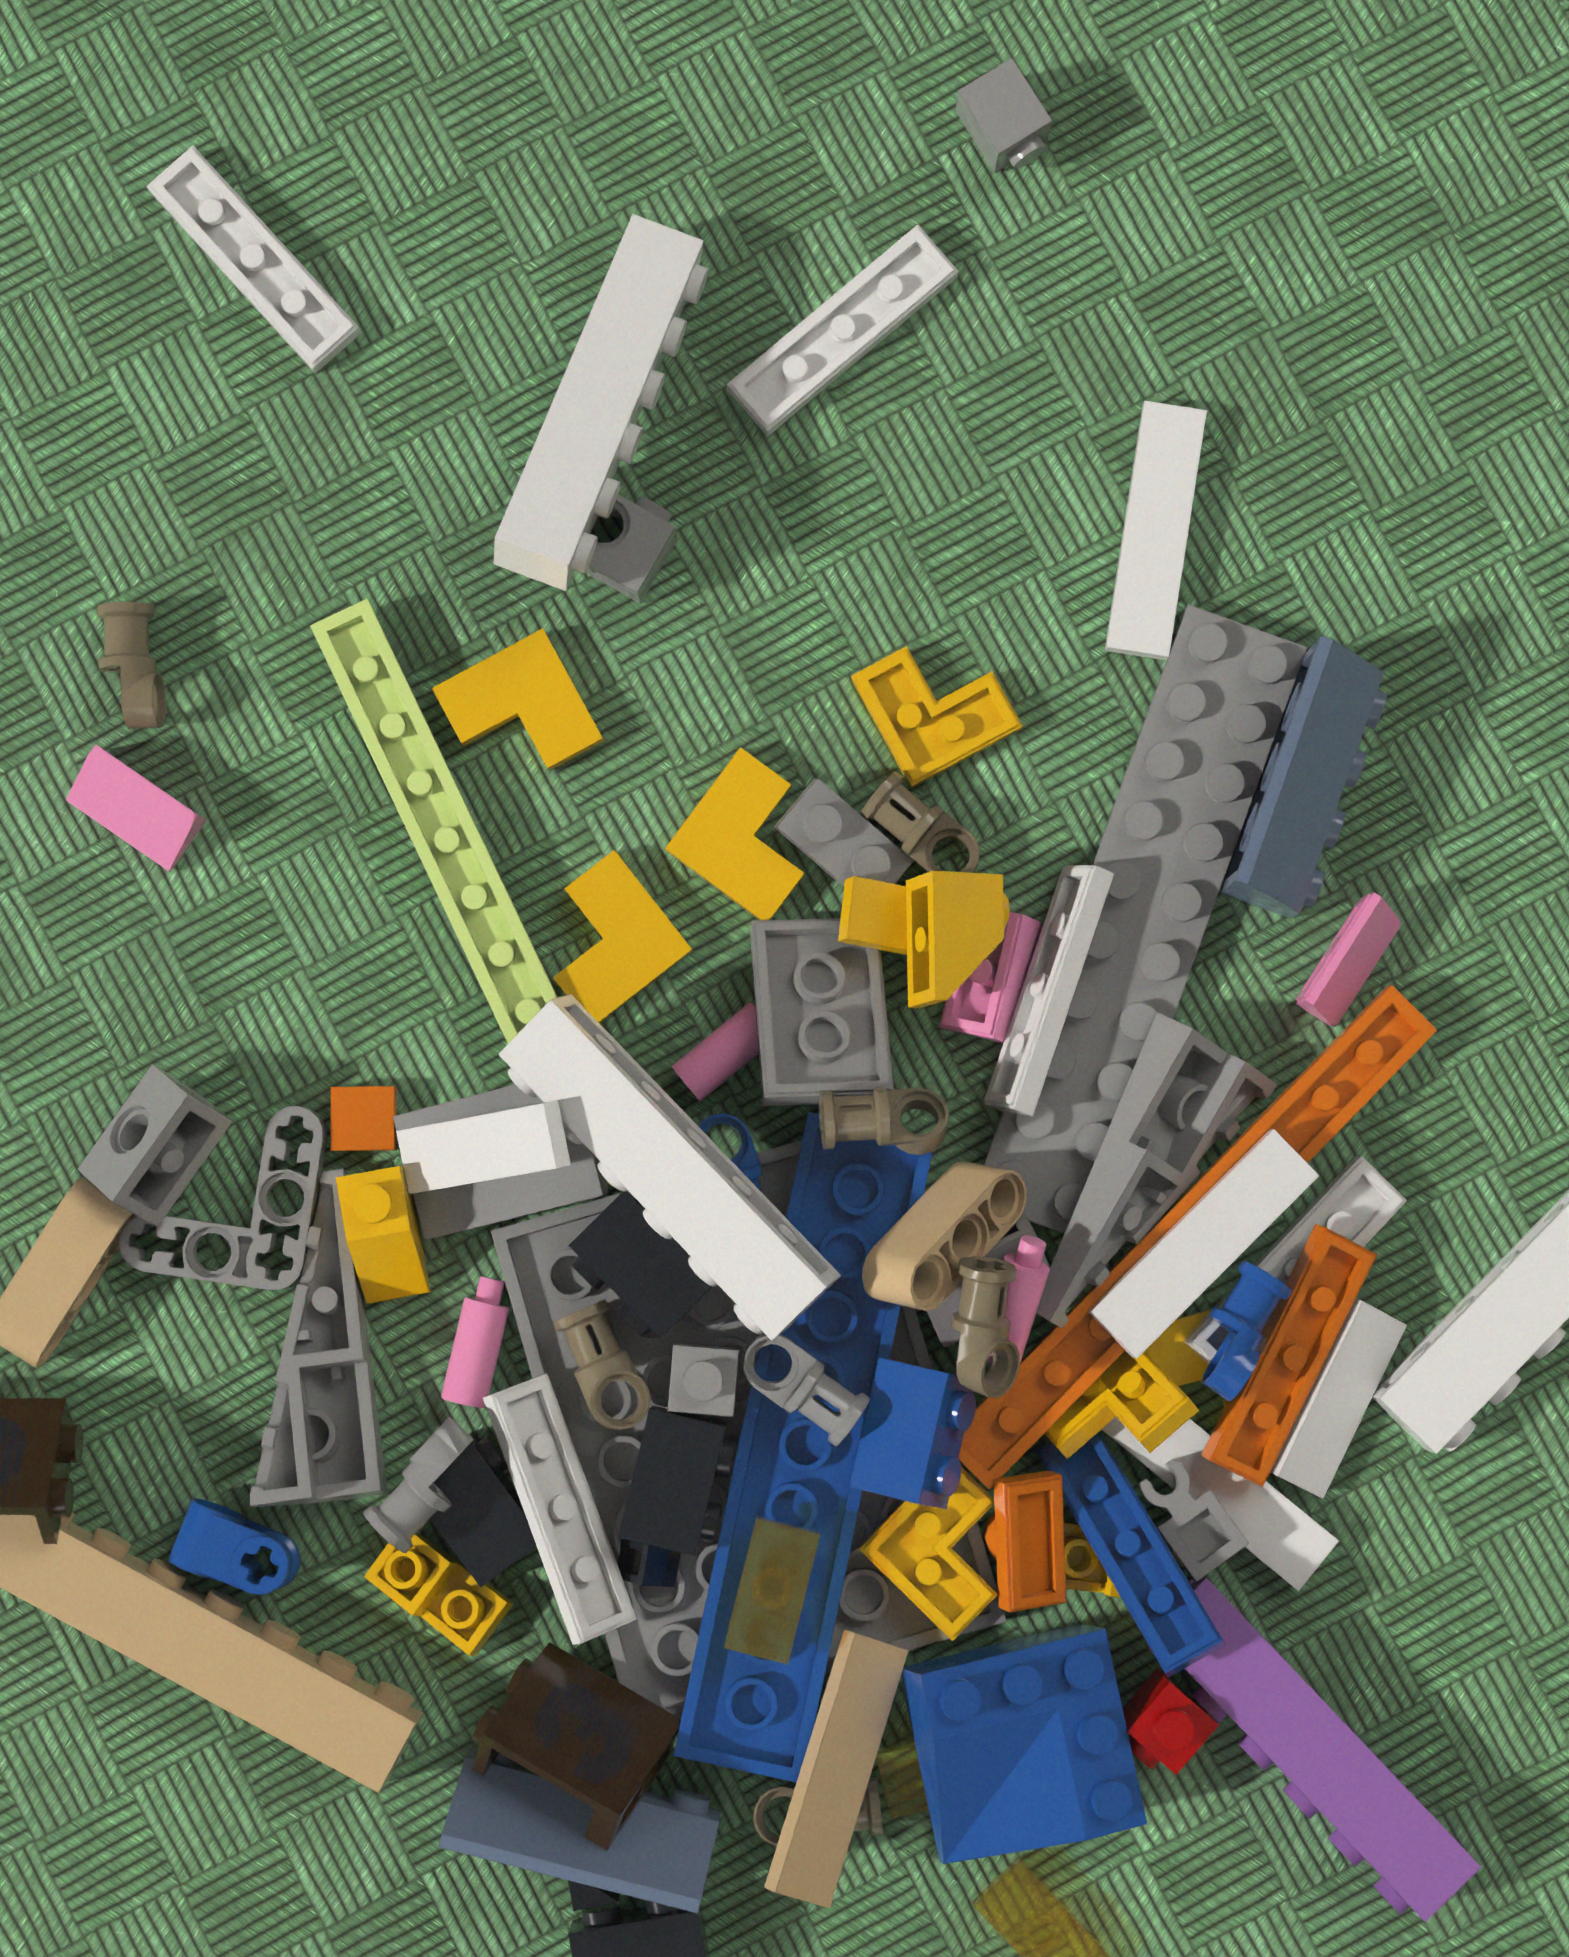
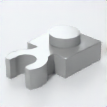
(1197, 1528)

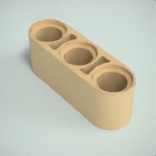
(952, 1220)
(60, 1272)

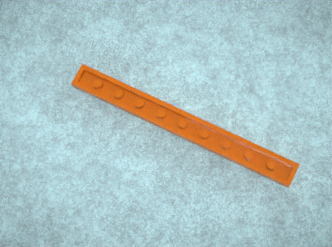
(1305, 1116)

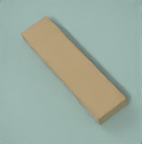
(836, 1769)

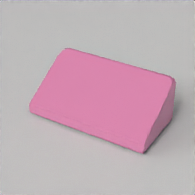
(134, 808)
(1349, 959)
(990, 994)

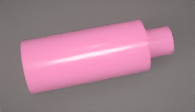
(720, 1053)
(1026, 1290)
(476, 1345)

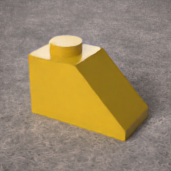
(950, 930)
(383, 1234)

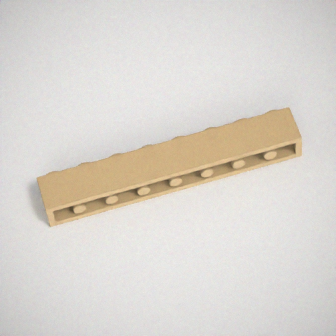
(209, 1646)

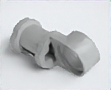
(801, 1384)
(417, 1495)

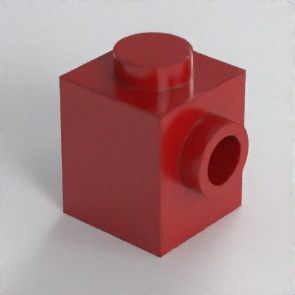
(1166, 1723)

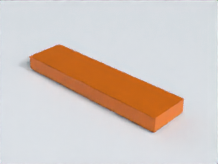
(1290, 1355)

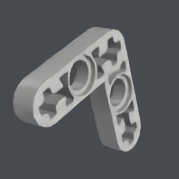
(245, 1242)

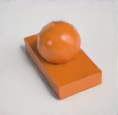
(1028, 1540)

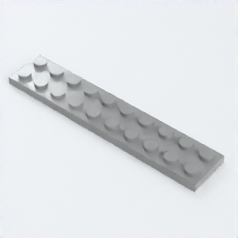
(1168, 861)

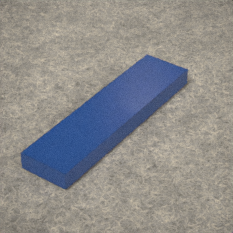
(1134, 1555)

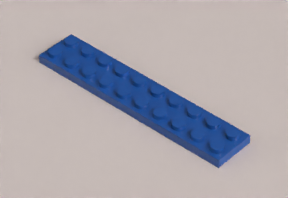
(738, 1705)

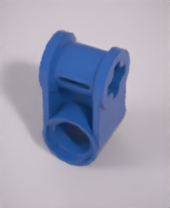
(223, 1546)

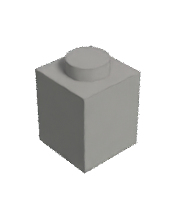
(1004, 117)
(703, 1379)

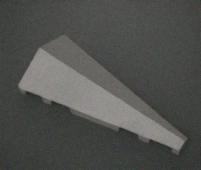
(1169, 1116)
(324, 1411)

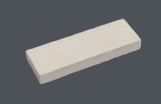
(483, 1147)
(1338, 1398)

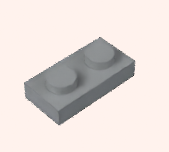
(840, 837)

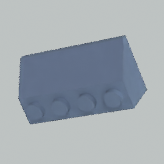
(1304, 779)
(542, 1829)

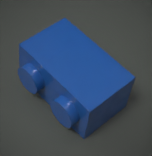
(913, 1434)

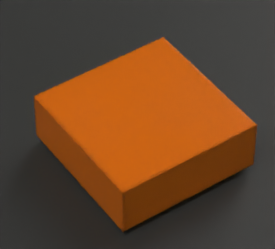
(363, 1118)

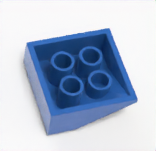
(1023, 1744)

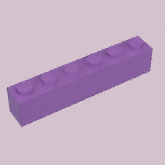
(1326, 1765)

